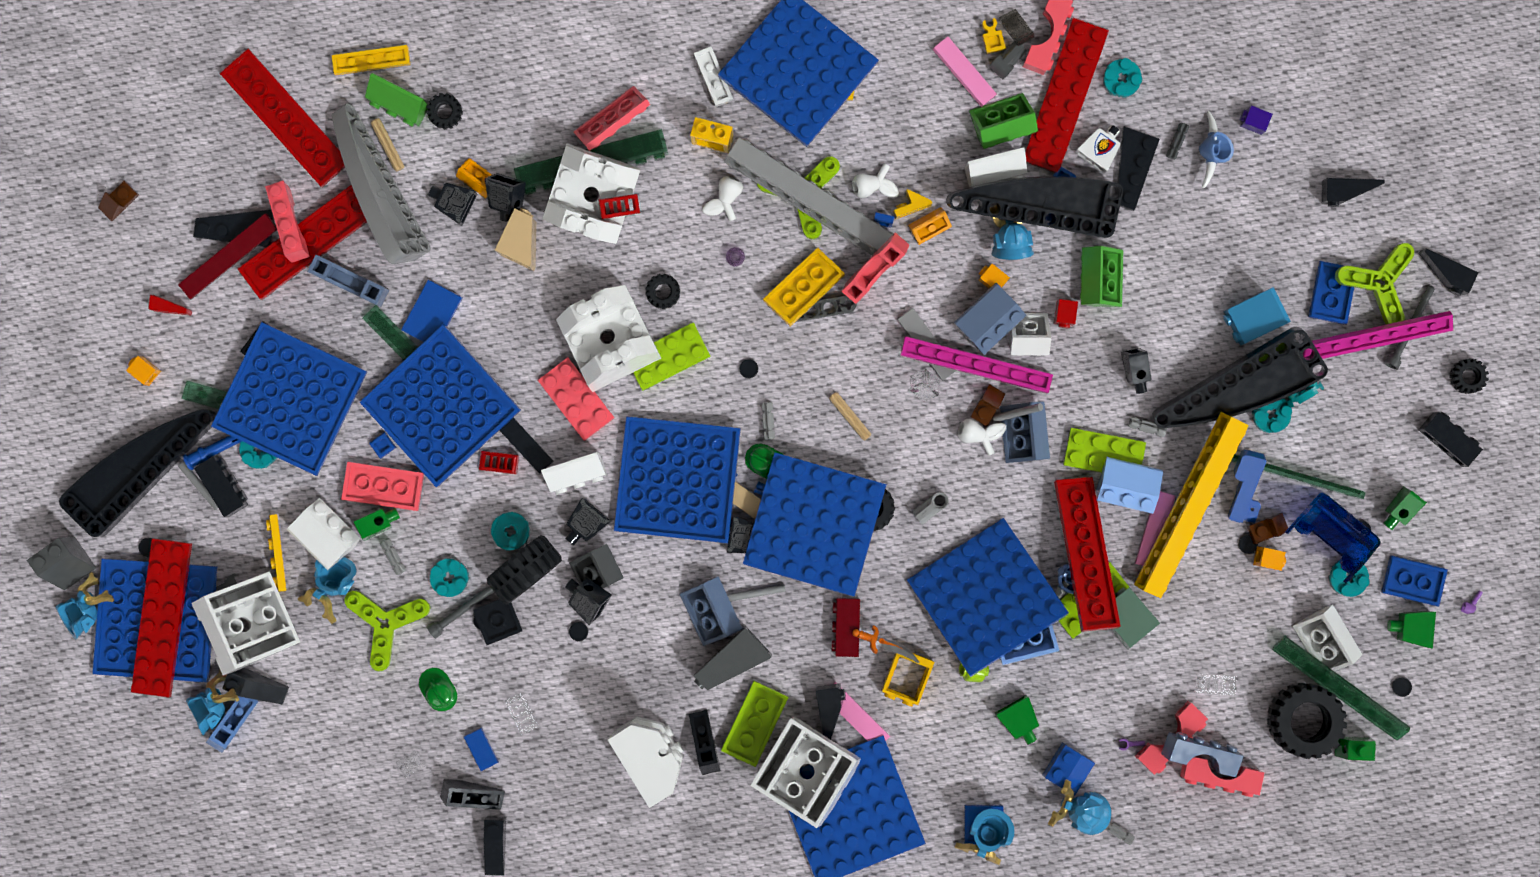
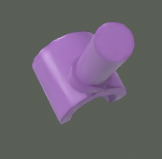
(1470, 607)
(1131, 743)

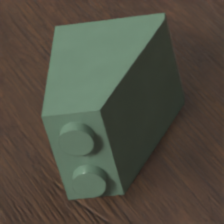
(1134, 618)

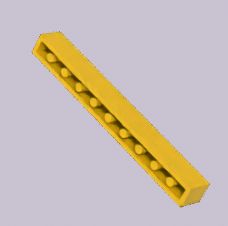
(1191, 505)

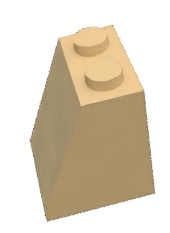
(519, 239)

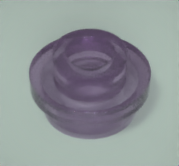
(735, 250)

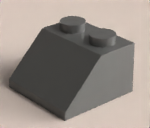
(598, 567)

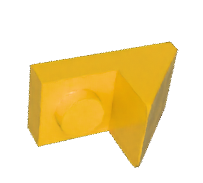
(916, 204)

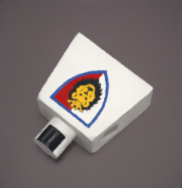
(1100, 148)

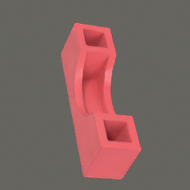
(1040, 55)
(287, 227)
(874, 267)
(1188, 722)
(1247, 779)

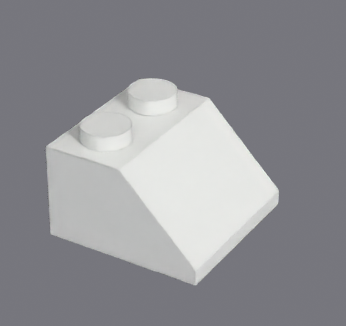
(1031, 335)

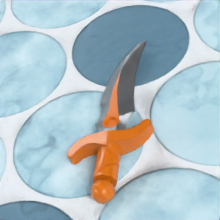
(884, 643)

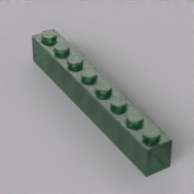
(629, 150)

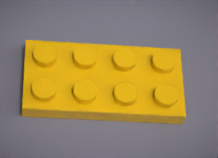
(803, 287)

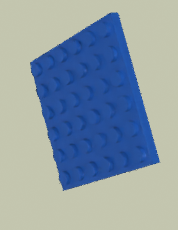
(798, 69)
(289, 399)
(440, 406)
(677, 479)
(814, 524)
(987, 597)
(120, 621)
(868, 820)

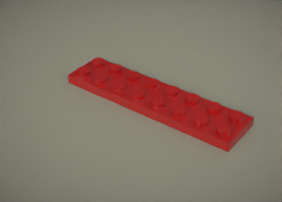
(1065, 95)
(284, 117)
(321, 233)
(1087, 554)
(161, 618)

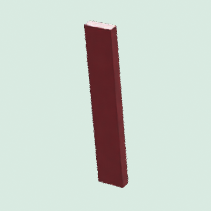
(228, 256)

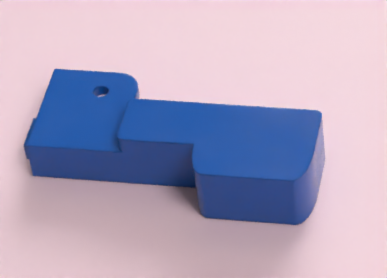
(1248, 472)

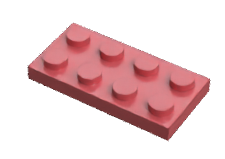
(612, 118)
(575, 399)
(382, 486)

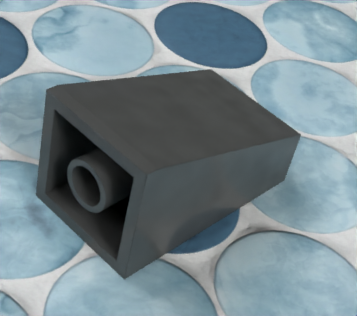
(736, 657)

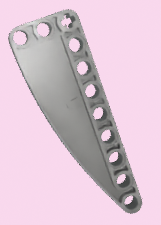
(377, 192)

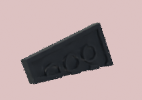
(1134, 164)
(228, 226)

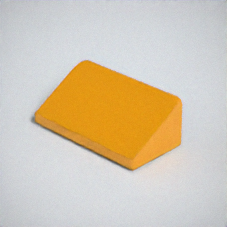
(473, 176)
(930, 225)

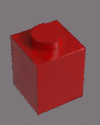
(1065, 313)

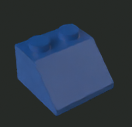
(1068, 765)

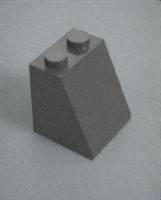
(62, 562)

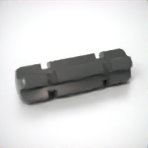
(1177, 141)

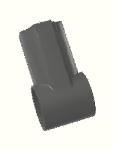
(1005, 63)

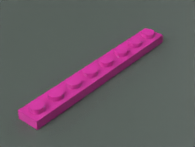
(1383, 335)
(976, 365)

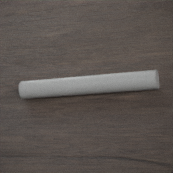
(1018, 412)
(198, 484)
(757, 592)

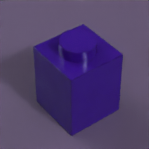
(1255, 119)

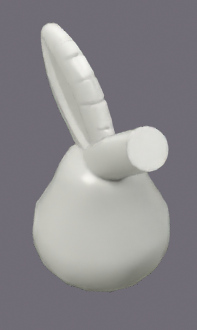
(864, 185)
(729, 190)
(971, 431)

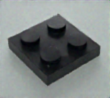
(497, 621)

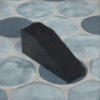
(1339, 190)
(1451, 274)
(255, 686)
(830, 702)
(704, 742)
(470, 795)
(494, 845)

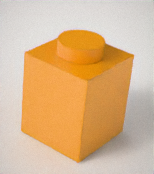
(992, 275)
(143, 370)
(1269, 558)

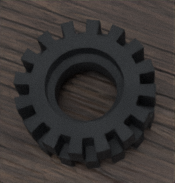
(433, 111)
(651, 291)
(1479, 371)

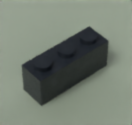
(1451, 439)
(221, 486)

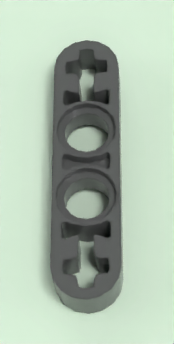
(820, 313)

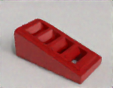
(602, 208)
(164, 306)
(514, 463)

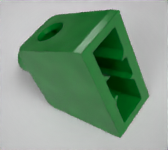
(1410, 505)
(367, 527)
(1415, 627)
(1019, 719)
(1356, 749)

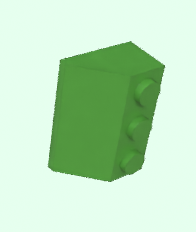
(395, 100)
(1003, 120)
(1101, 276)

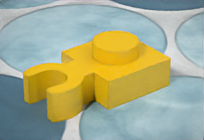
(993, 39)

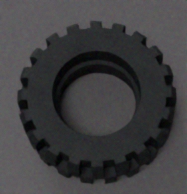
(524, 569)
(1331, 727)

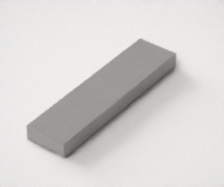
(918, 330)

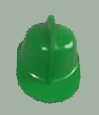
(759, 459)
(437, 689)

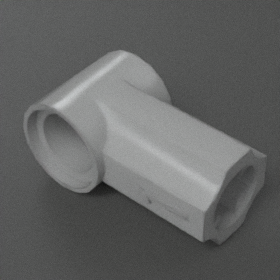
(929, 508)

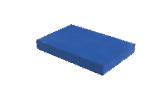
(1329, 298)
(431, 311)
(1414, 581)

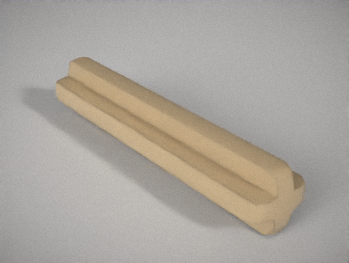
(387, 144)
(850, 416)

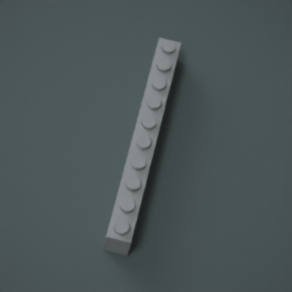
(807, 196)

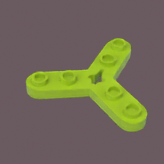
(820, 176)
(1389, 272)
(383, 637)

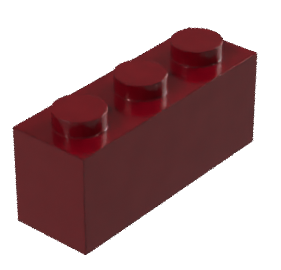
(847, 620)

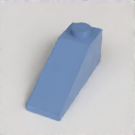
(231, 723)

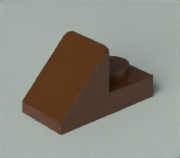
(115, 203)
(988, 405)
(1268, 528)

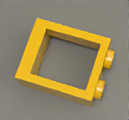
(716, 139)
(908, 700)

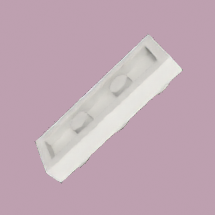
(710, 69)

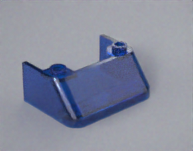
(1339, 531)

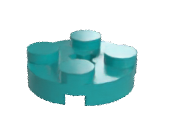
(1124, 67)
(1304, 394)
(1276, 424)
(253, 460)
(516, 540)
(458, 583)
(1352, 589)

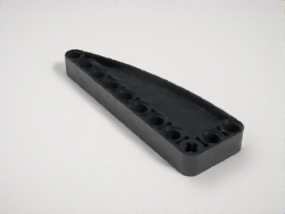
(1059, 195)
(1263, 384)
(117, 474)

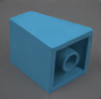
(1256, 316)

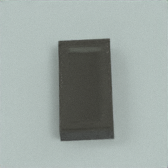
(1016, 27)

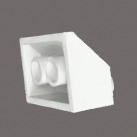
(997, 167)
(574, 473)
(323, 534)
(1328, 639)

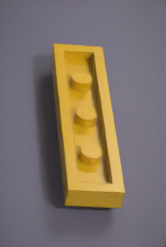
(371, 60)
(275, 545)

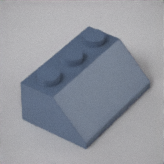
(990, 318)
(1025, 435)
(711, 611)

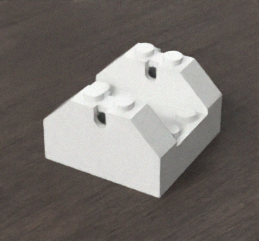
(567, 201)
(631, 343)
(268, 621)
(648, 757)
(781, 775)

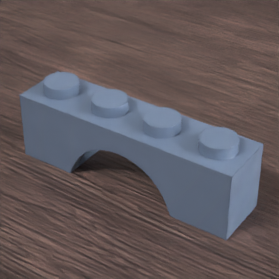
(348, 280)
(1182, 749)

